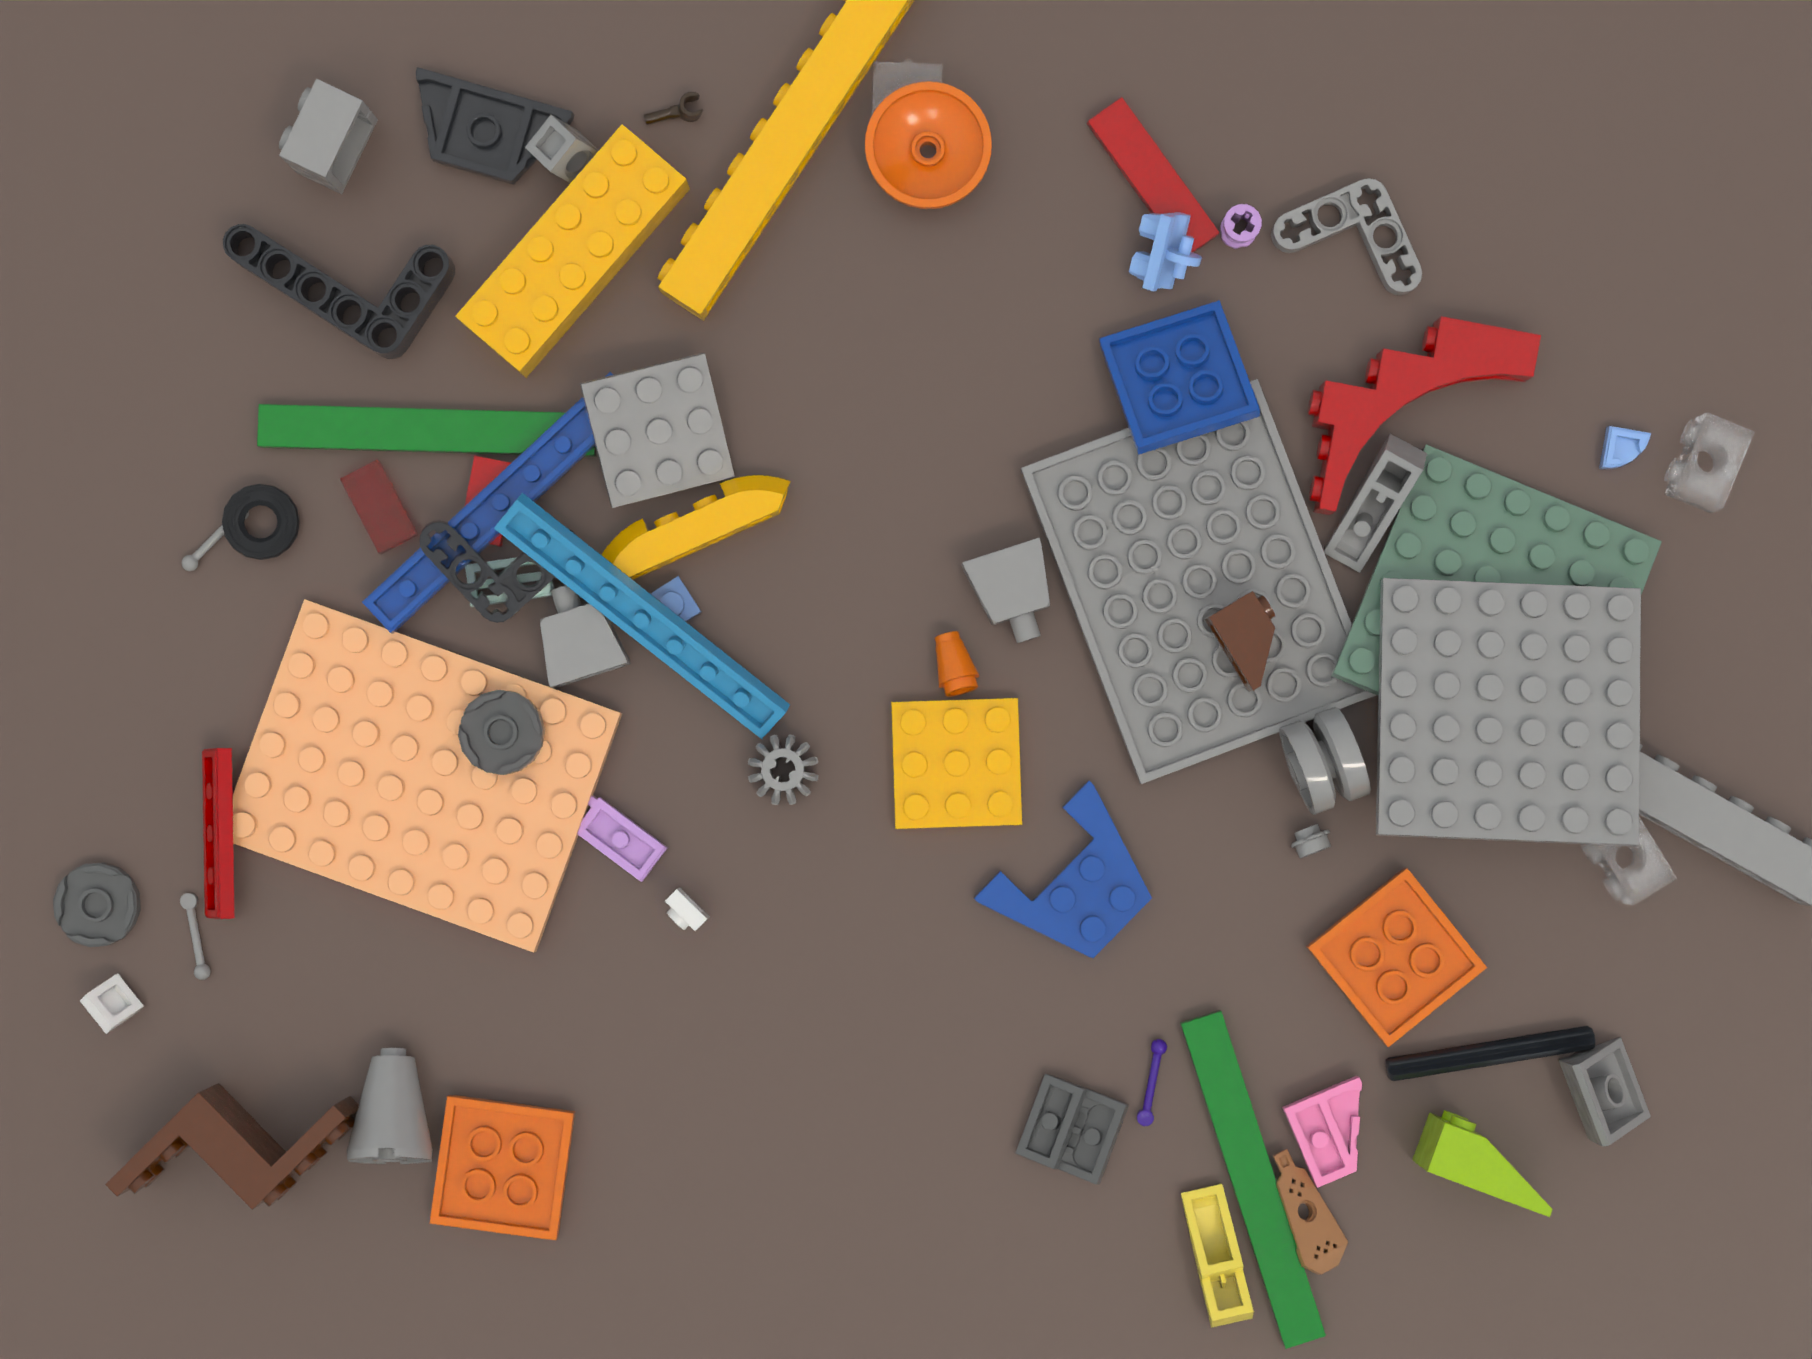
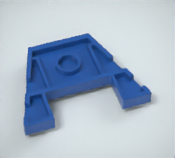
(1090, 896)

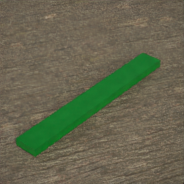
(401, 429)
(1252, 1179)

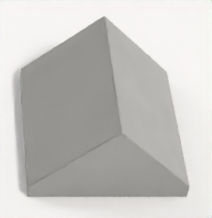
(1605, 1091)

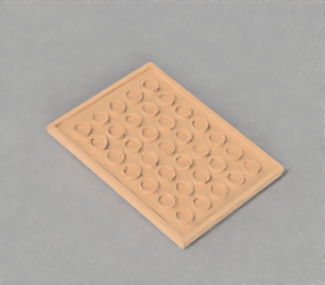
(371, 787)

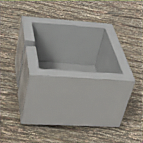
(327, 135)

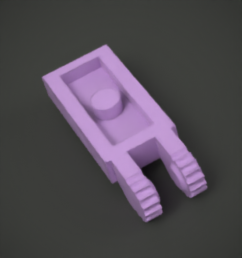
(620, 838)

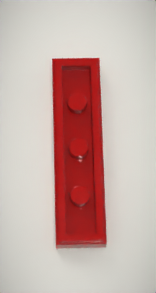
(1149, 169)
(218, 833)

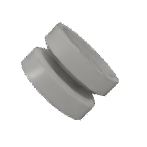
(1324, 760)

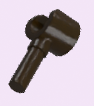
(676, 111)

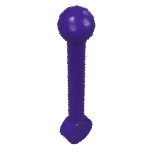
(1145, 1116)

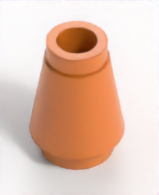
(955, 667)

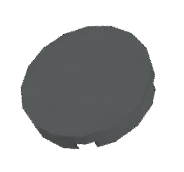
(511, 724)
(96, 904)

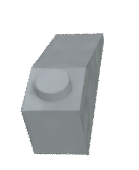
(1376, 502)

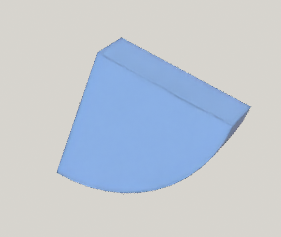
(1622, 446)

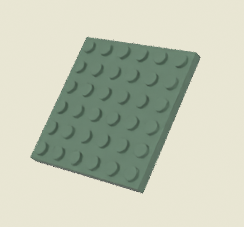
(1489, 529)

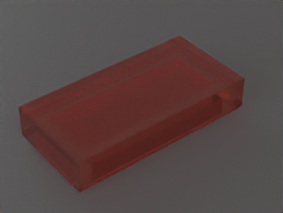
(379, 506)

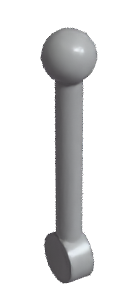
(190, 562)
(189, 902)

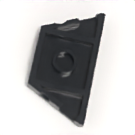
(481, 126)

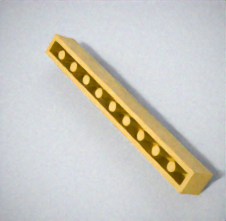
(778, 152)

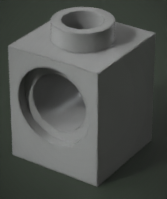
(561, 148)

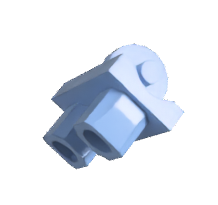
(1169, 252)

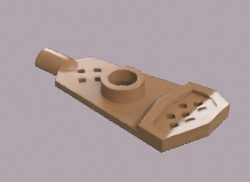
(1317, 1227)

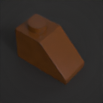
(1245, 636)

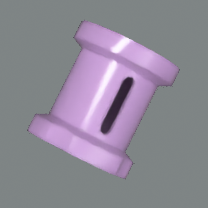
(1233, 216)

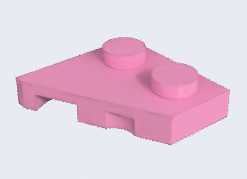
(1328, 1130)

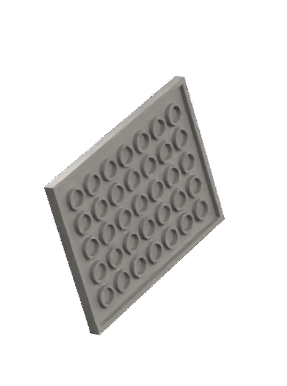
(1169, 542)

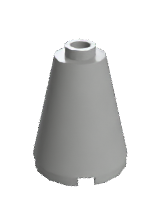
(391, 1114)

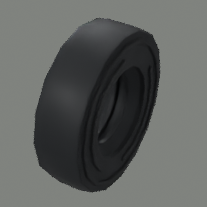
(235, 514)

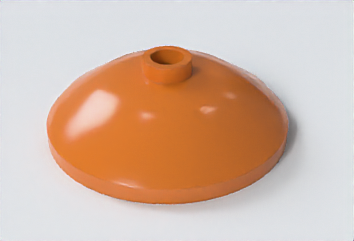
(934, 117)

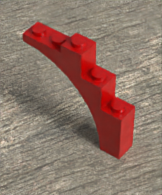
(1456, 354)

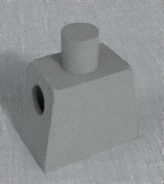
(1011, 586)
(578, 641)

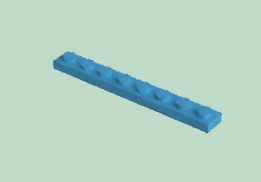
(641, 616)

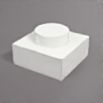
(685, 910)
(111, 1003)

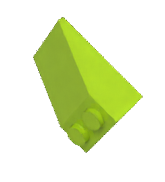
(1460, 1154)

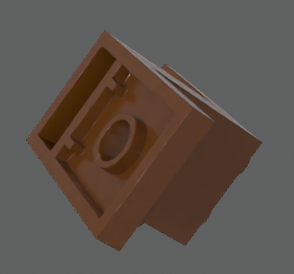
(234, 1147)

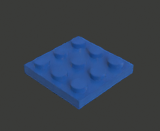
(1179, 377)

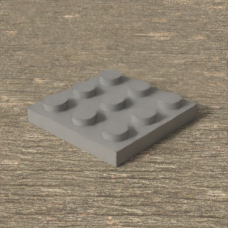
(657, 430)

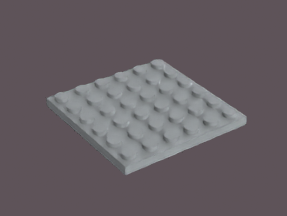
(1509, 712)

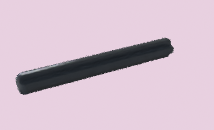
(1490, 1053)

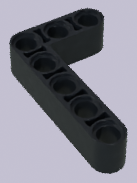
(339, 298)

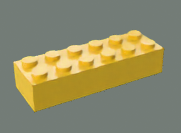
(573, 251)

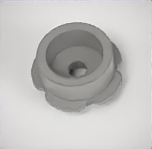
(1311, 841)

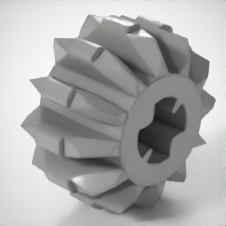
(770, 762)

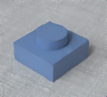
(677, 599)

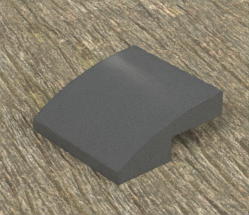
(1072, 1129)

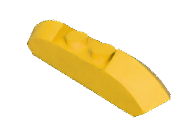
(745, 504)

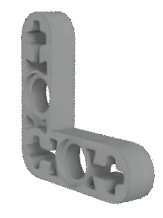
(1355, 215)

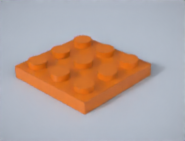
(1396, 957)
(502, 1167)

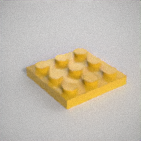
(956, 763)

